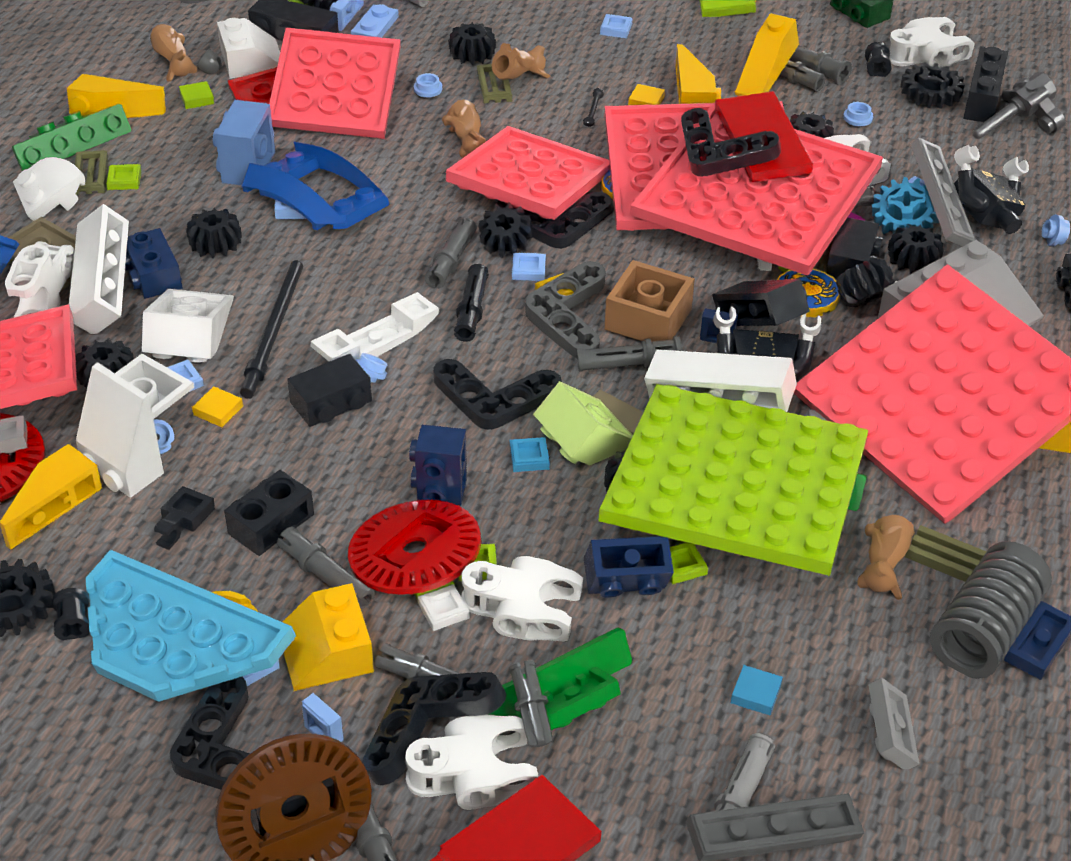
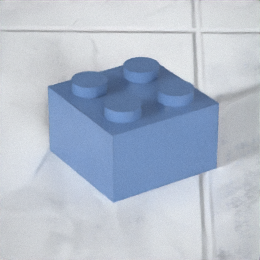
(243, 139)

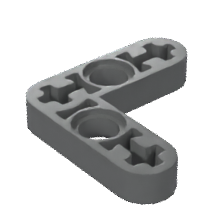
(559, 306)

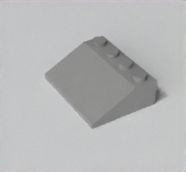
(981, 268)

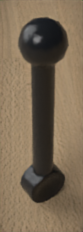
(597, 94)

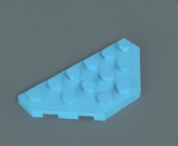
(173, 635)

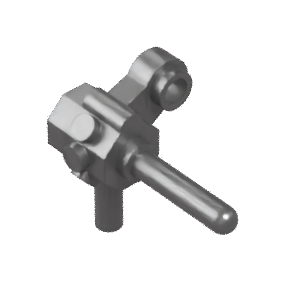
(1027, 97)

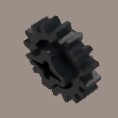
(932, 85)
(17, 600)

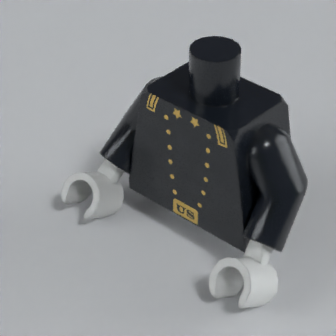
(990, 196)
(768, 343)

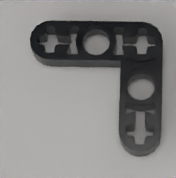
(764, 144)
(551, 231)
(488, 401)
(415, 703)
(210, 751)

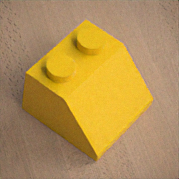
(328, 640)

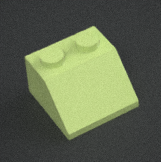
(581, 426)

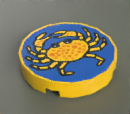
(820, 290)

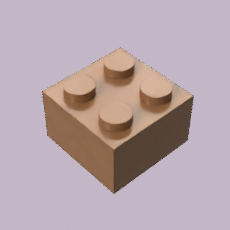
(649, 303)

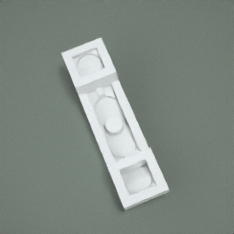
(406, 320)

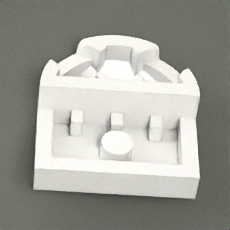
(48, 185)

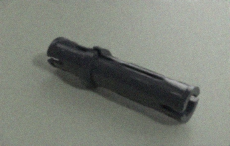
(469, 309)

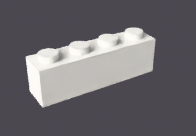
(98, 269)
(735, 377)

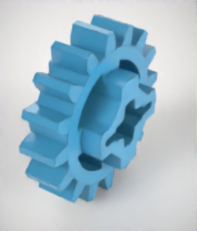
(903, 205)

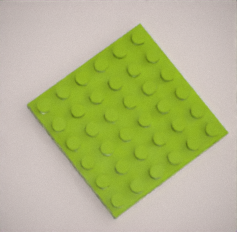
(737, 478)

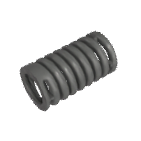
(991, 609)

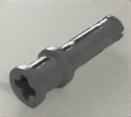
(823, 63)
(624, 355)

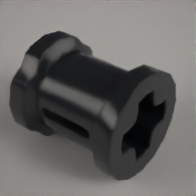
(877, 59)
(71, 614)

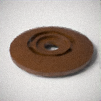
(286, 769)

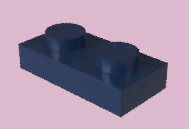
(1040, 640)

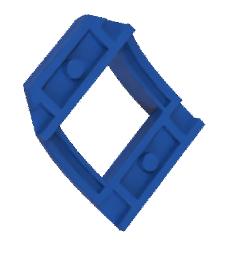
(282, 183)

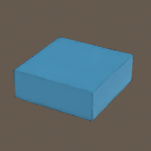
(529, 454)
(756, 690)

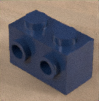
(151, 264)
(439, 464)
(628, 565)

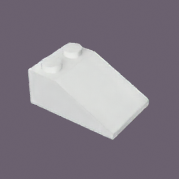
(185, 324)
(119, 432)

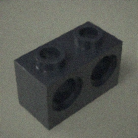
(267, 511)

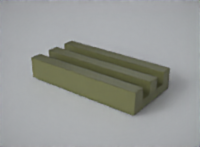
(496, 94)
(101, 181)
(949, 552)

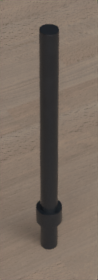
(257, 367)

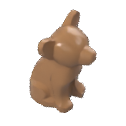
(170, 45)
(515, 62)
(466, 123)
(889, 544)

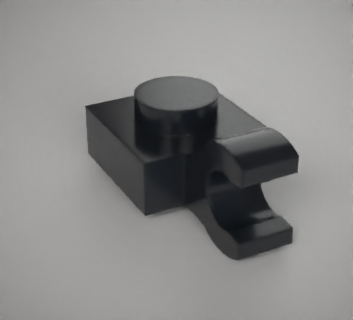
(183, 510)

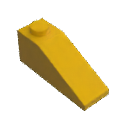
(769, 55)
(693, 79)
(97, 93)
(49, 492)

